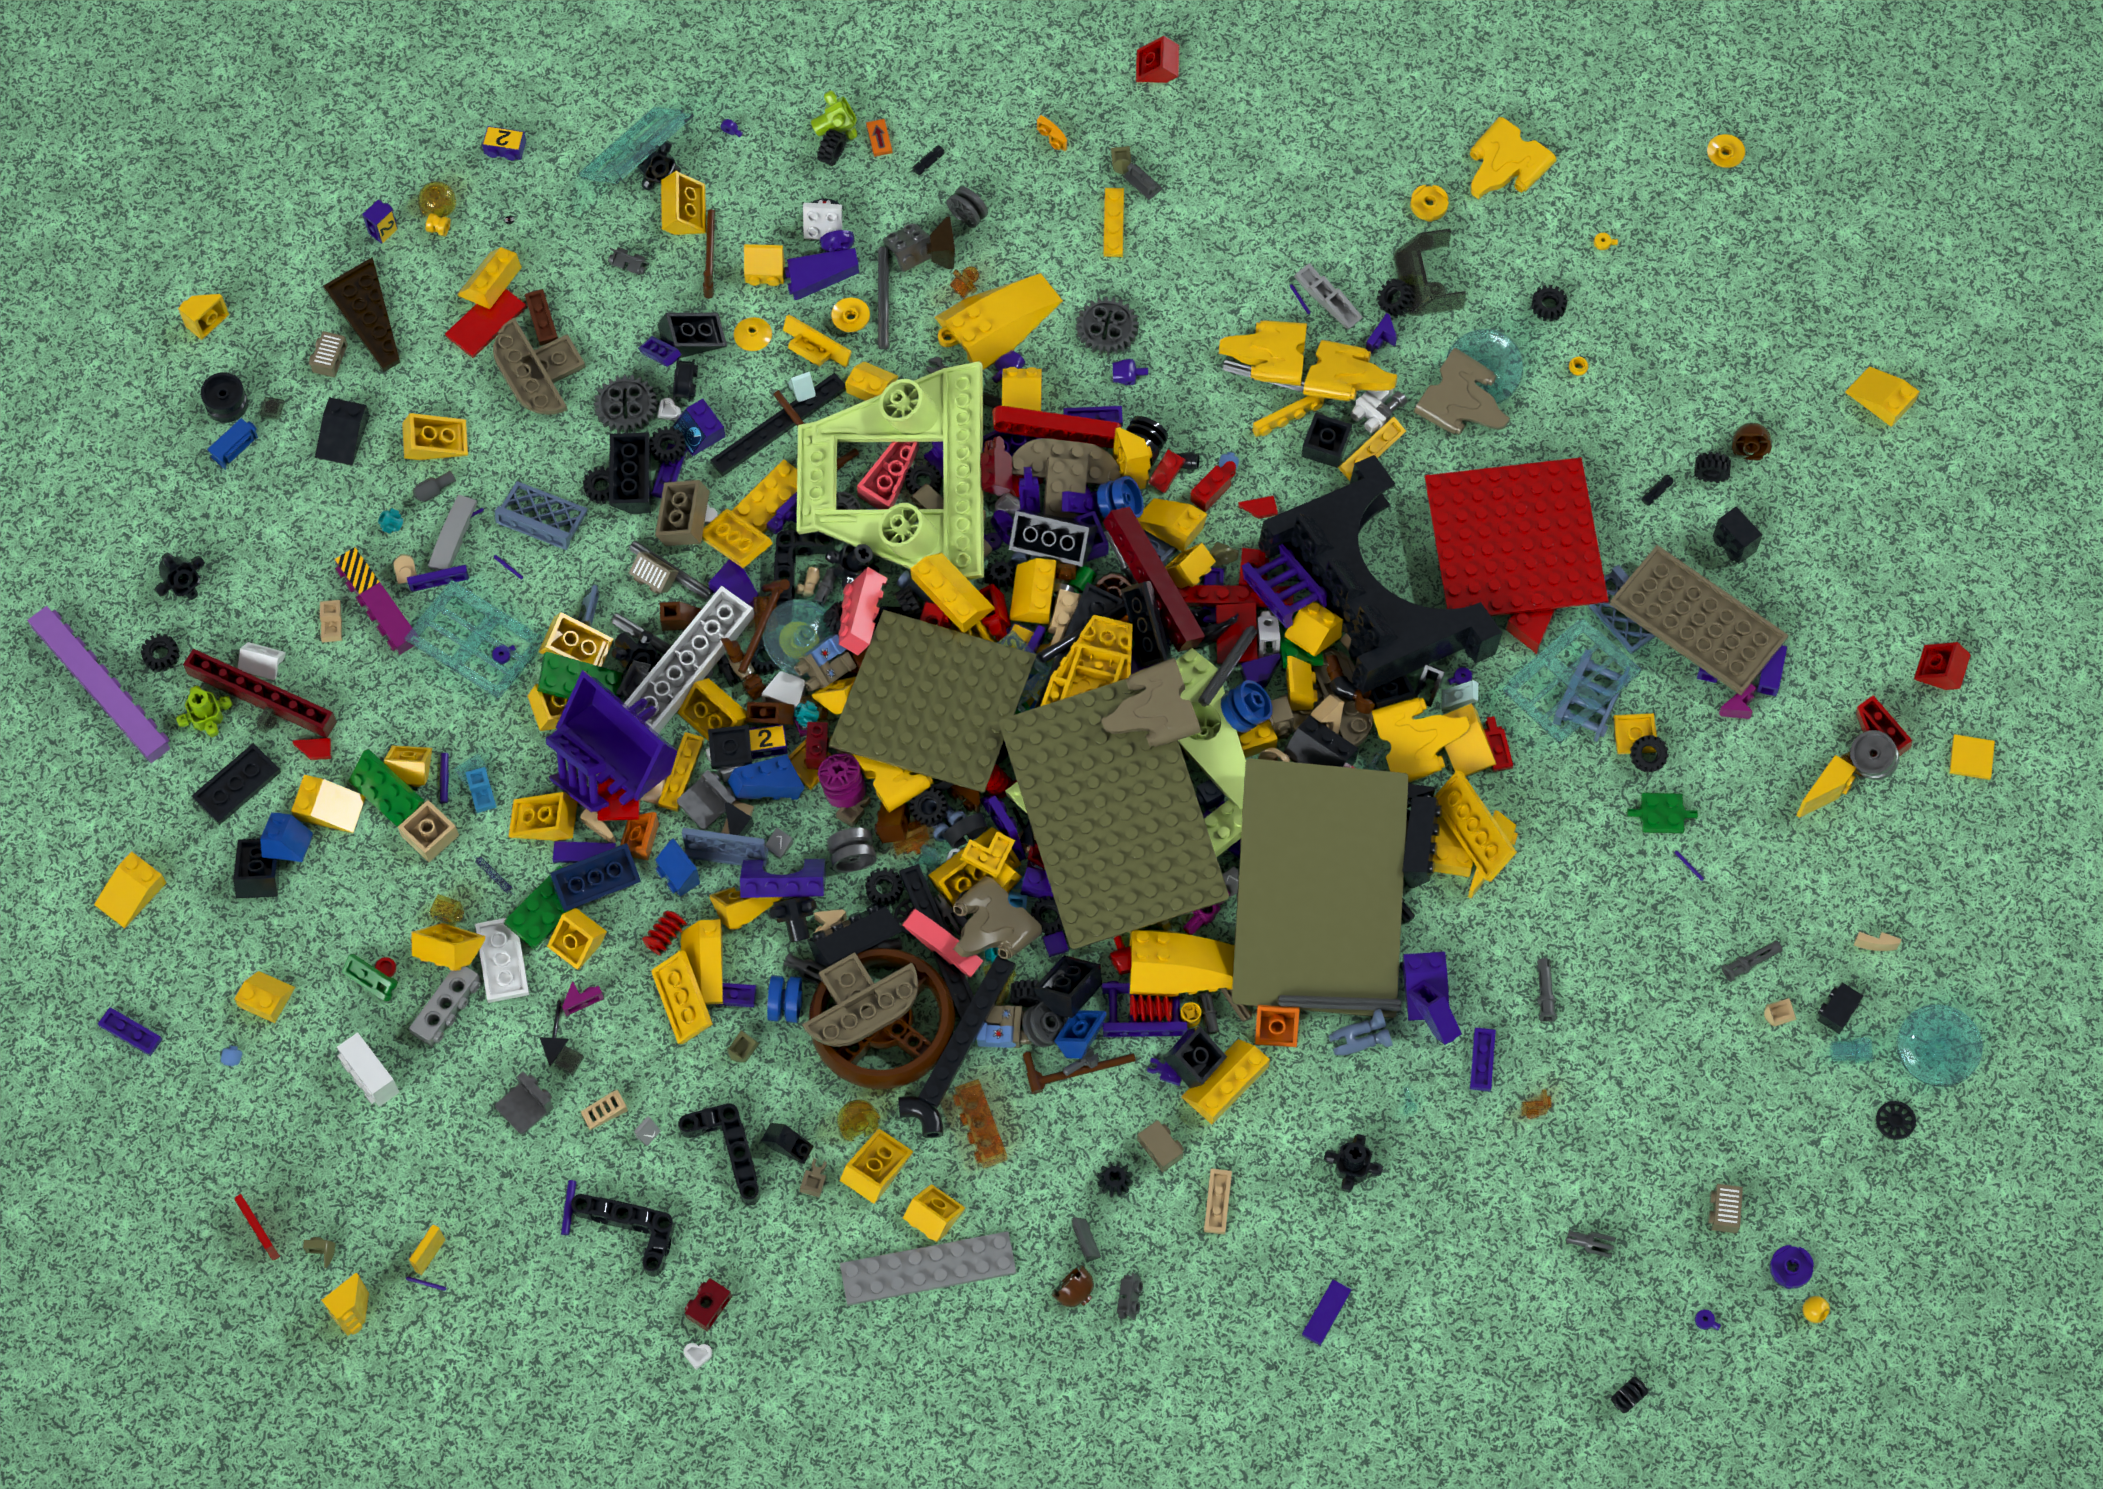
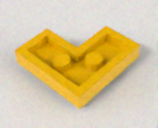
(991, 858)

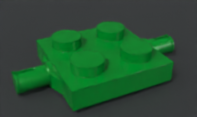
(1662, 813)

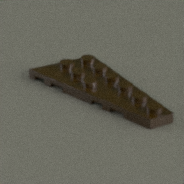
(363, 306)

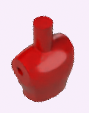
(1121, 957)

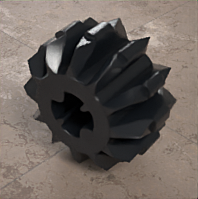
(1008, 574)
(1115, 1186)
(1629, 1395)

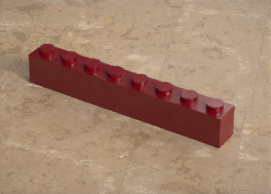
(1147, 566)
(260, 693)

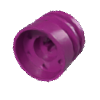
(842, 780)

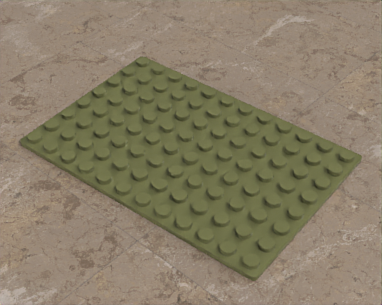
(1111, 818)
(1319, 884)

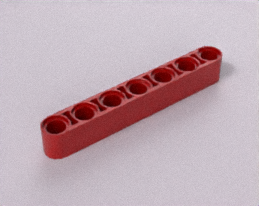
(1054, 426)

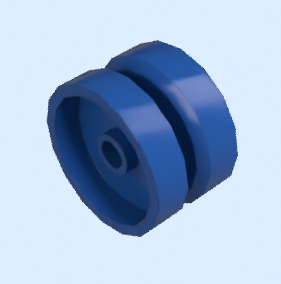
(1120, 494)
(1246, 706)
(784, 999)

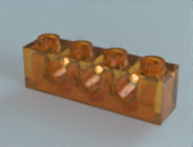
(973, 1093)

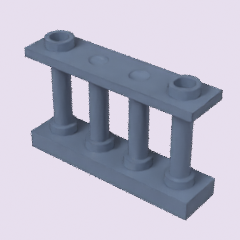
(1564, 714)

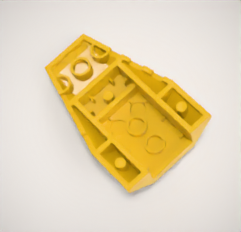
(999, 318)
(1094, 660)
(1178, 963)

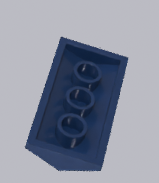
(595, 877)

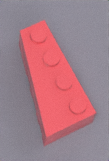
(887, 476)
(860, 610)

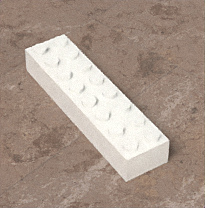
(692, 656)

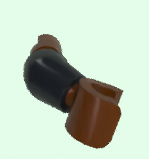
(1344, 688)

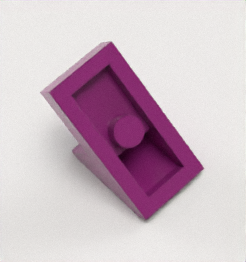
(1737, 705)
(576, 1001)

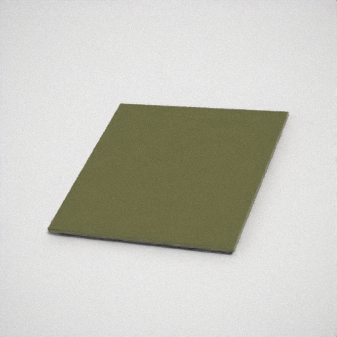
(932, 701)

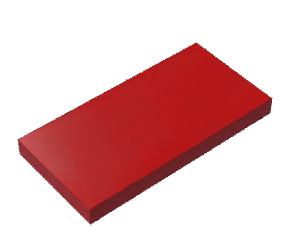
(482, 324)

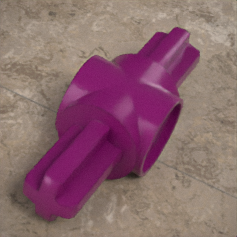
(1202, 918)

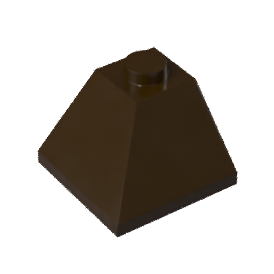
(941, 245)

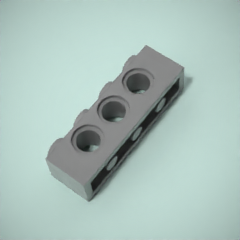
(445, 994)

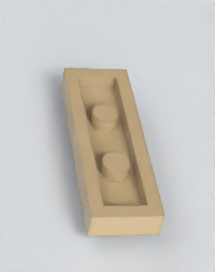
(1217, 1201)

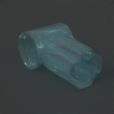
(1858, 1050)

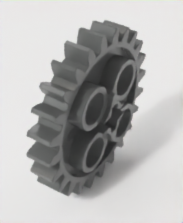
(1089, 322)
(644, 403)

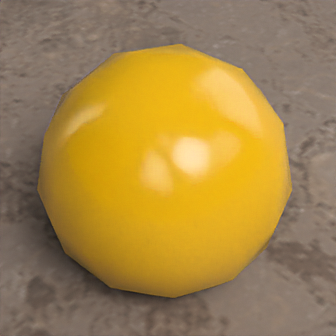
(1816, 1309)

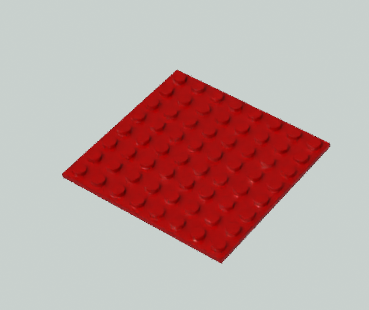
(1516, 537)

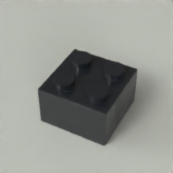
(1326, 440)
(1737, 535)
(1195, 1057)

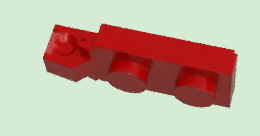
(1499, 745)

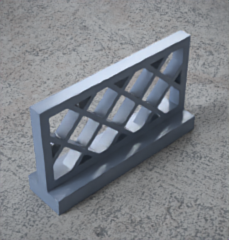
(533, 526)
(1619, 578)
(723, 847)

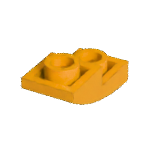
(1056, 136)

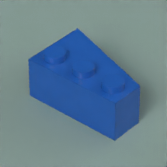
(766, 779)

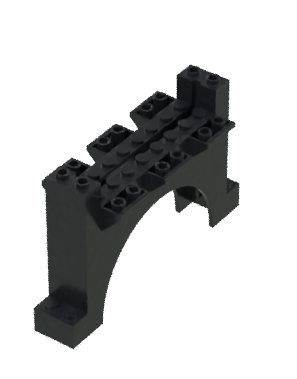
(1385, 630)

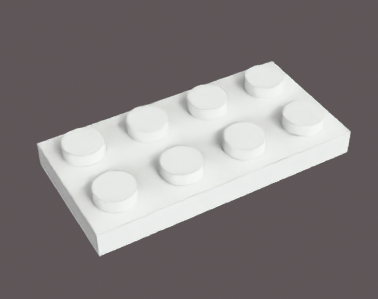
(502, 962)

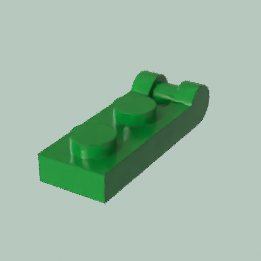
(369, 977)

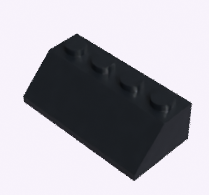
(630, 472)
(1052, 537)
(1147, 623)
(1420, 840)
(853, 935)

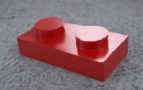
(1166, 471)

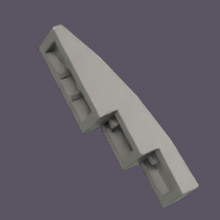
(1330, 298)
(452, 533)

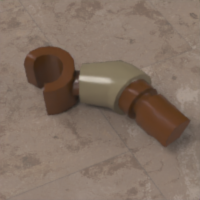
(753, 683)

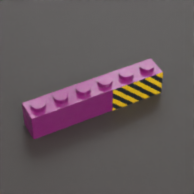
(375, 598)

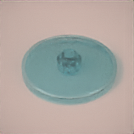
(1499, 355)
(793, 631)
(1939, 1045)

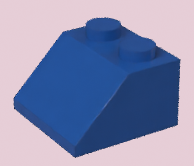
(285, 838)
(677, 869)
(1080, 1033)

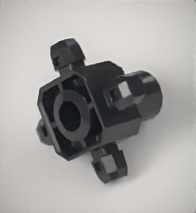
(657, 166)
(851, 562)
(179, 576)
(635, 649)
(794, 913)
(1353, 1163)

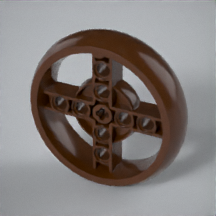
(926, 1054)

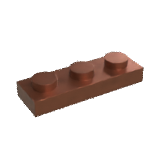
(541, 317)

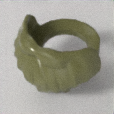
(1223, 554)

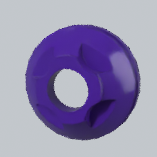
(837, 240)

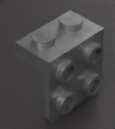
(908, 246)
(706, 799)
(525, 1104)

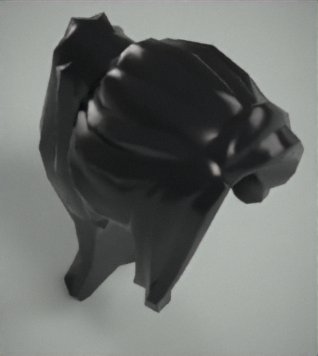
(1211, 631)

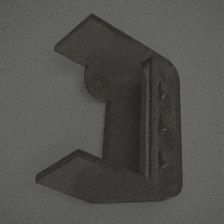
(1410, 268)

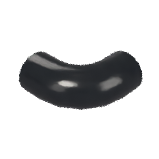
(927, 1114)

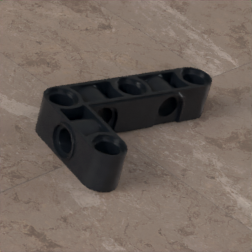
(786, 555)
(735, 1138)
(638, 1219)

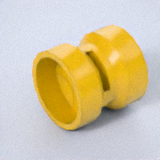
(437, 224)
(1189, 1011)

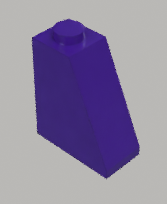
(734, 580)
(1435, 1012)

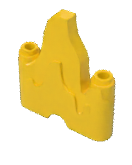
(1506, 157)
(1273, 349)
(1344, 371)
(1416, 740)
(893, 784)

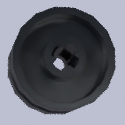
(224, 397)

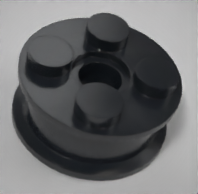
(683, 379)

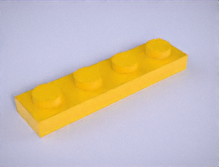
(1113, 222)
(1283, 416)
(1375, 445)
(682, 771)

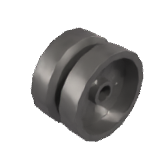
(1877, 744)
(851, 850)

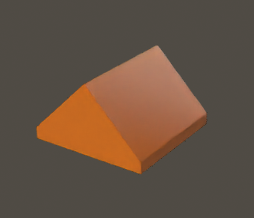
(641, 835)
(1277, 1025)

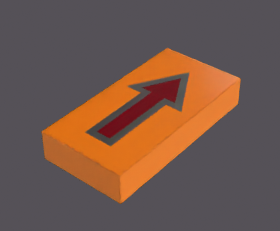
(879, 137)

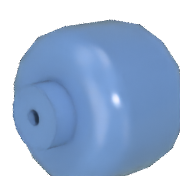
(1228, 457)
(231, 1056)

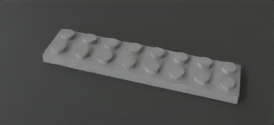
(927, 1268)

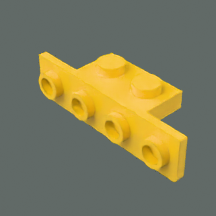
(813, 344)

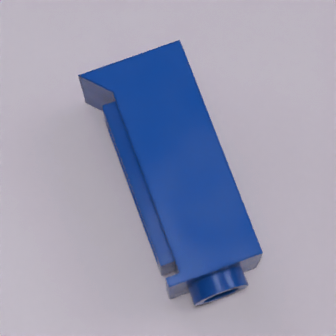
(233, 442)

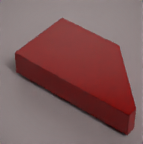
(1260, 507)
(314, 748)

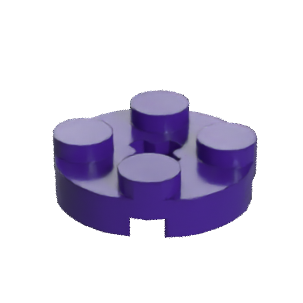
(1795, 1255)

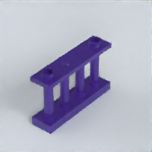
(1274, 600)
(587, 765)
(1133, 1028)

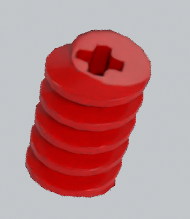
(998, 783)
(662, 931)
(1150, 1008)

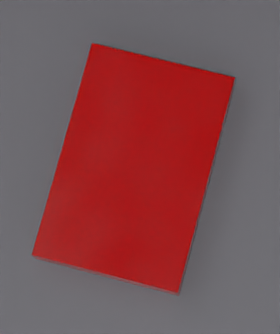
(1246, 618)
(257, 1228)

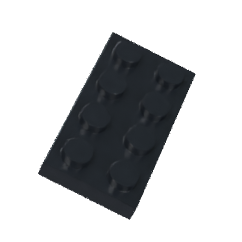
(236, 784)

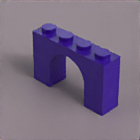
(1769, 677)
(804, 883)

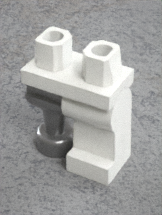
(1372, 407)

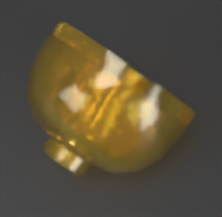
(437, 199)
(858, 1115)

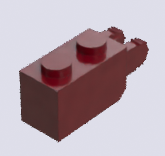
(996, 468)

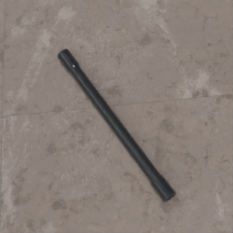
(1054, 649)

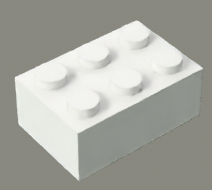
(367, 1070)

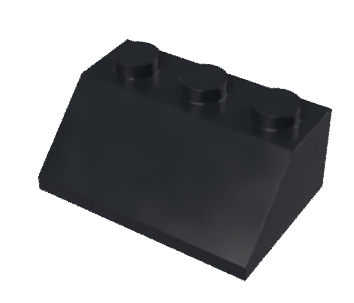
(1320, 746)
(1069, 985)

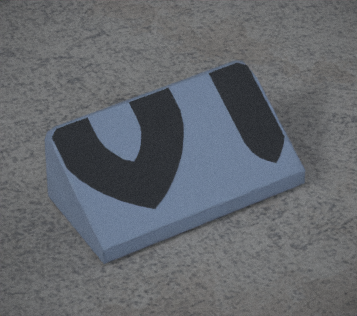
(589, 605)

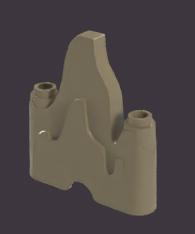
(1460, 397)
(1156, 708)
(993, 922)

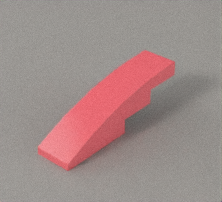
(940, 941)

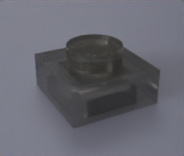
(272, 408)
(267, 720)
(569, 1060)

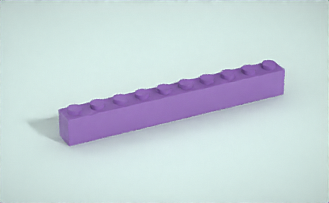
(98, 684)

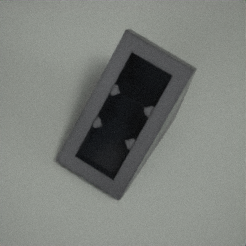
(1434, 674)
(738, 821)

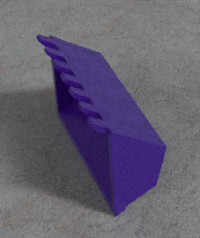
(618, 736)

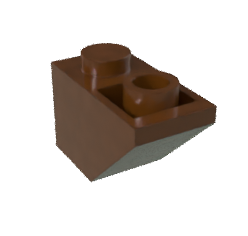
(677, 615)
(972, 797)

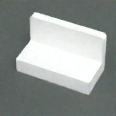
(260, 660)

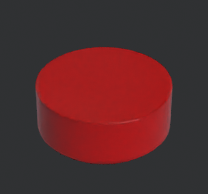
(386, 966)

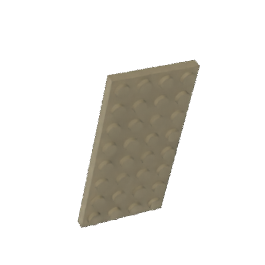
(1699, 620)

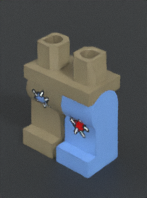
(820, 667)
(1003, 1028)

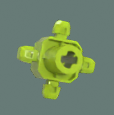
(837, 116)
(204, 711)

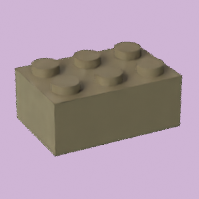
(682, 513)

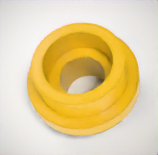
(1578, 361)

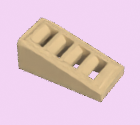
(590, 819)
(615, 1095)

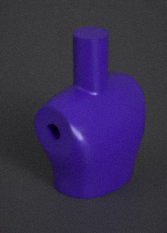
(1010, 359)
(1126, 372)

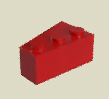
(1530, 627)
(1875, 717)

